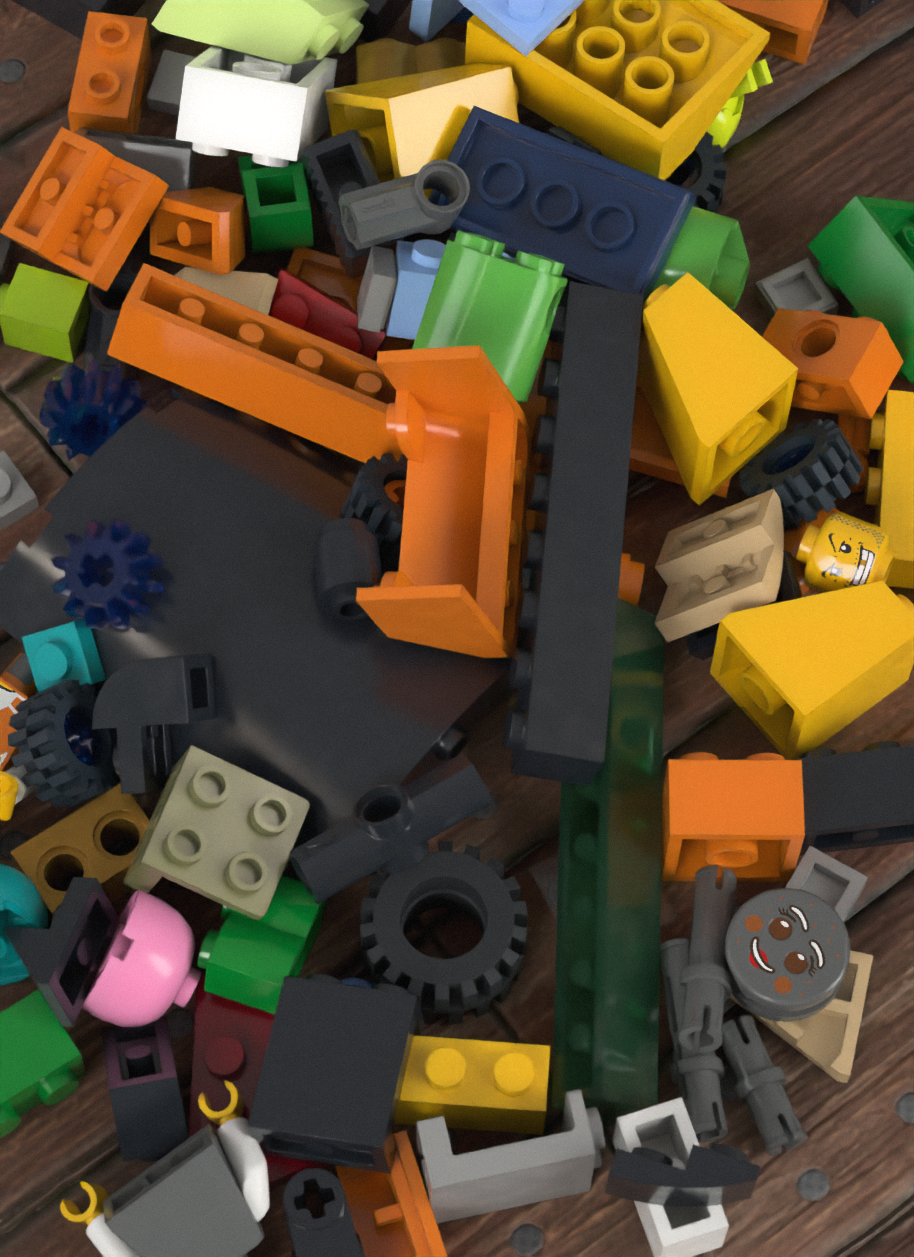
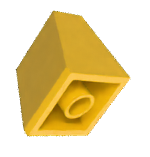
(419, 114)
(710, 384)
(815, 661)

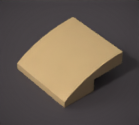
(721, 565)

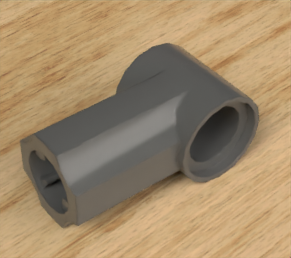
(400, 206)

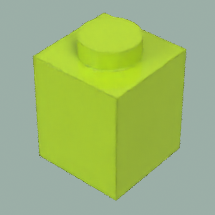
(45, 312)

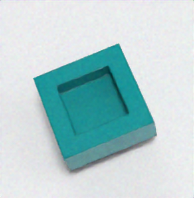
(63, 655)

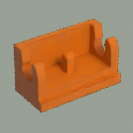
(392, 1208)

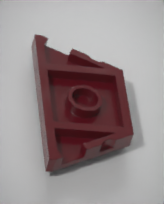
(232, 1048)

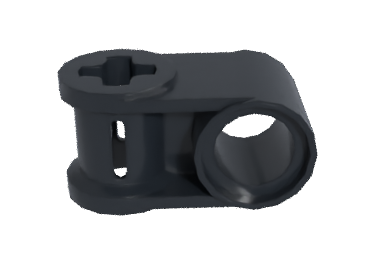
(326, 1236)

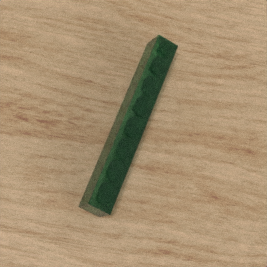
(613, 893)

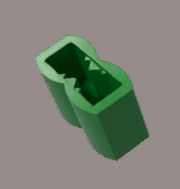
(253, 956)

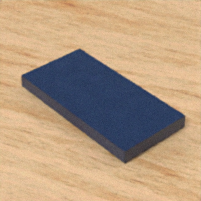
(566, 204)

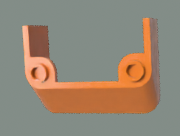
(460, 503)

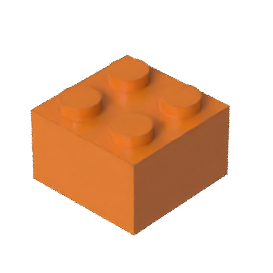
(732, 817)

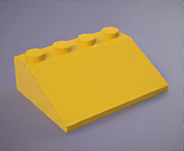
(631, 74)

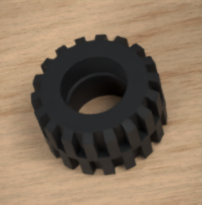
(458, 884)

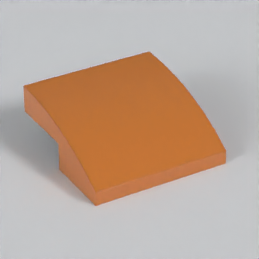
(84, 208)

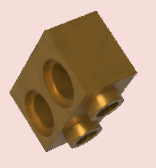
(80, 846)

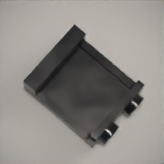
(335, 1072)

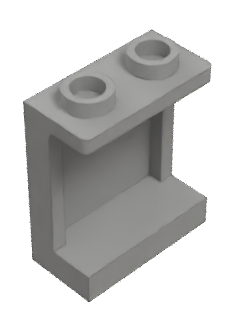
(510, 1172)

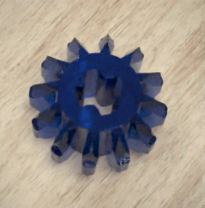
(88, 407)
(83, 574)

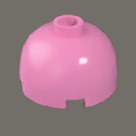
(144, 965)

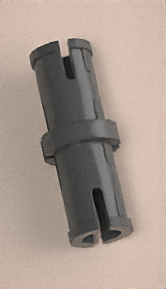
(761, 1086)

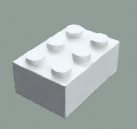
(254, 105)

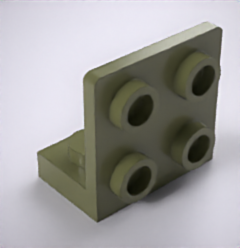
(219, 834)

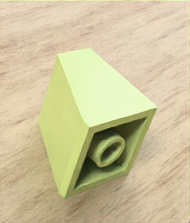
(267, 28)

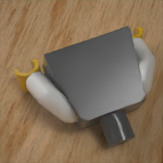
(190, 1202)

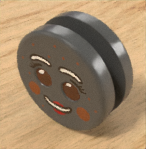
(786, 954)

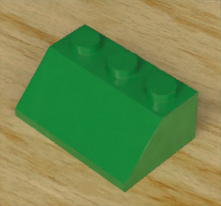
(871, 260)

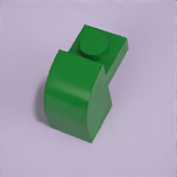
(276, 206)

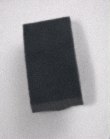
(710, 1177)

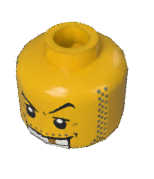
(844, 554)

